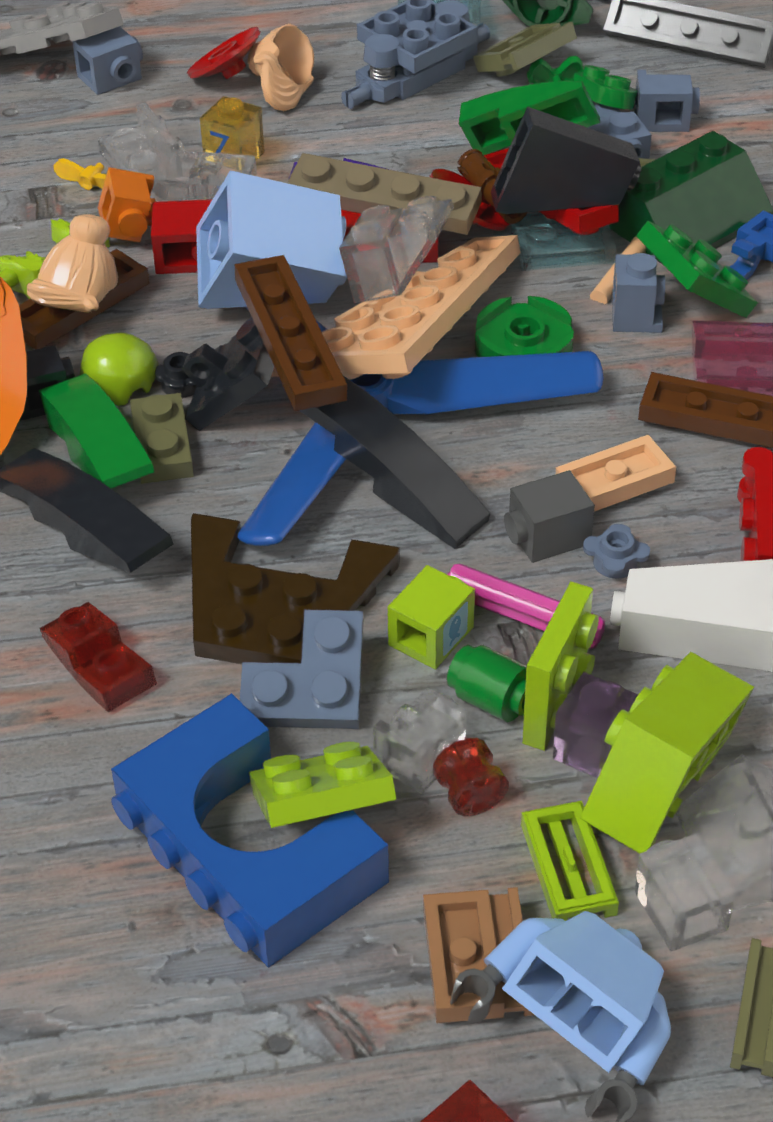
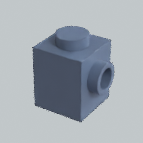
(108, 60)

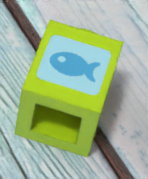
(431, 616)

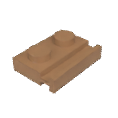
(460, 935)

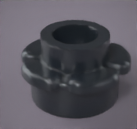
(173, 377)

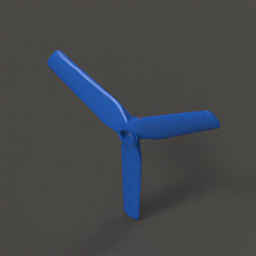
(428, 389)

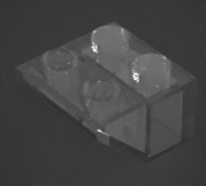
(390, 246)

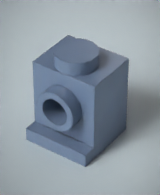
(666, 101)
(637, 294)

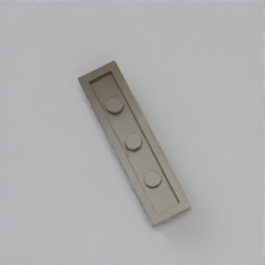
(371, 186)

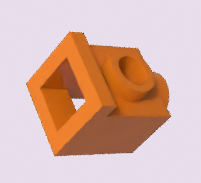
(127, 203)

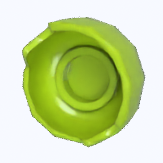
(120, 365)

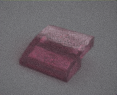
(734, 355)

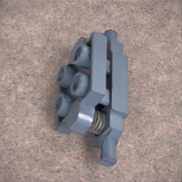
(413, 49)

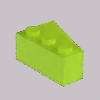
(662, 747)

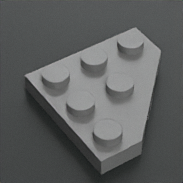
(61, 24)

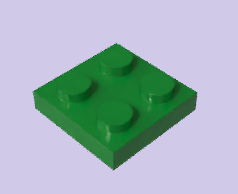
(698, 267)

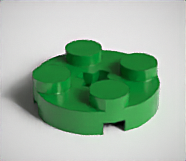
(505, 326)

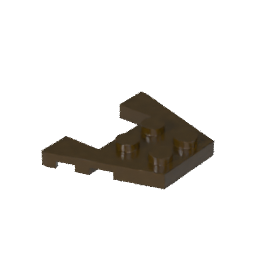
(259, 611)

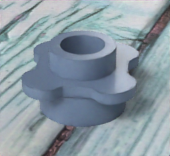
(616, 551)

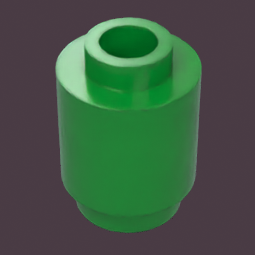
(489, 681)

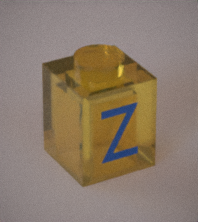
(233, 128)

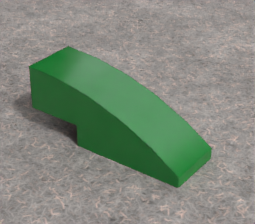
(495, 117)
(94, 431)

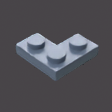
(321, 688)

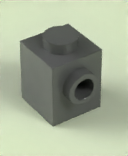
(549, 516)

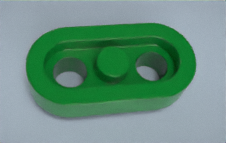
(606, 88)

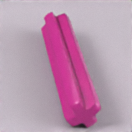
(513, 600)

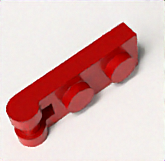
(756, 507)

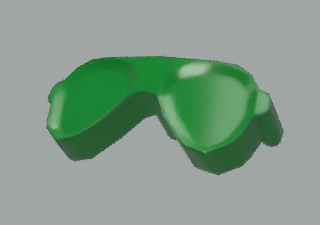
(541, 71)

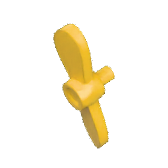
(86, 177)

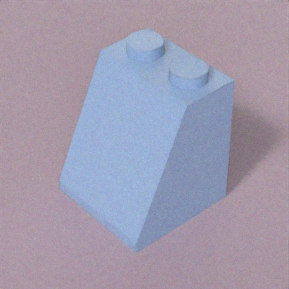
(263, 220)

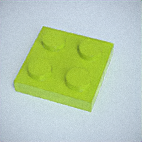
(558, 663)
(322, 785)

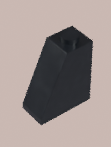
(563, 167)

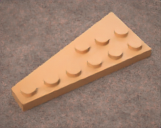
(398, 331)

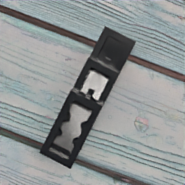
(402, 466)
(85, 509)

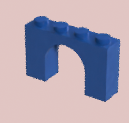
(265, 897)

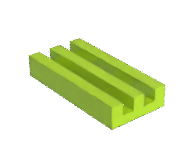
(559, 908)

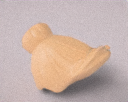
(285, 66)
(77, 268)

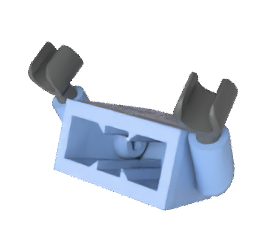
(590, 989)

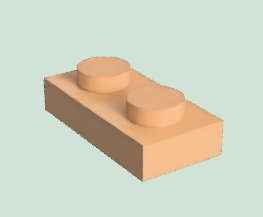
(622, 471)

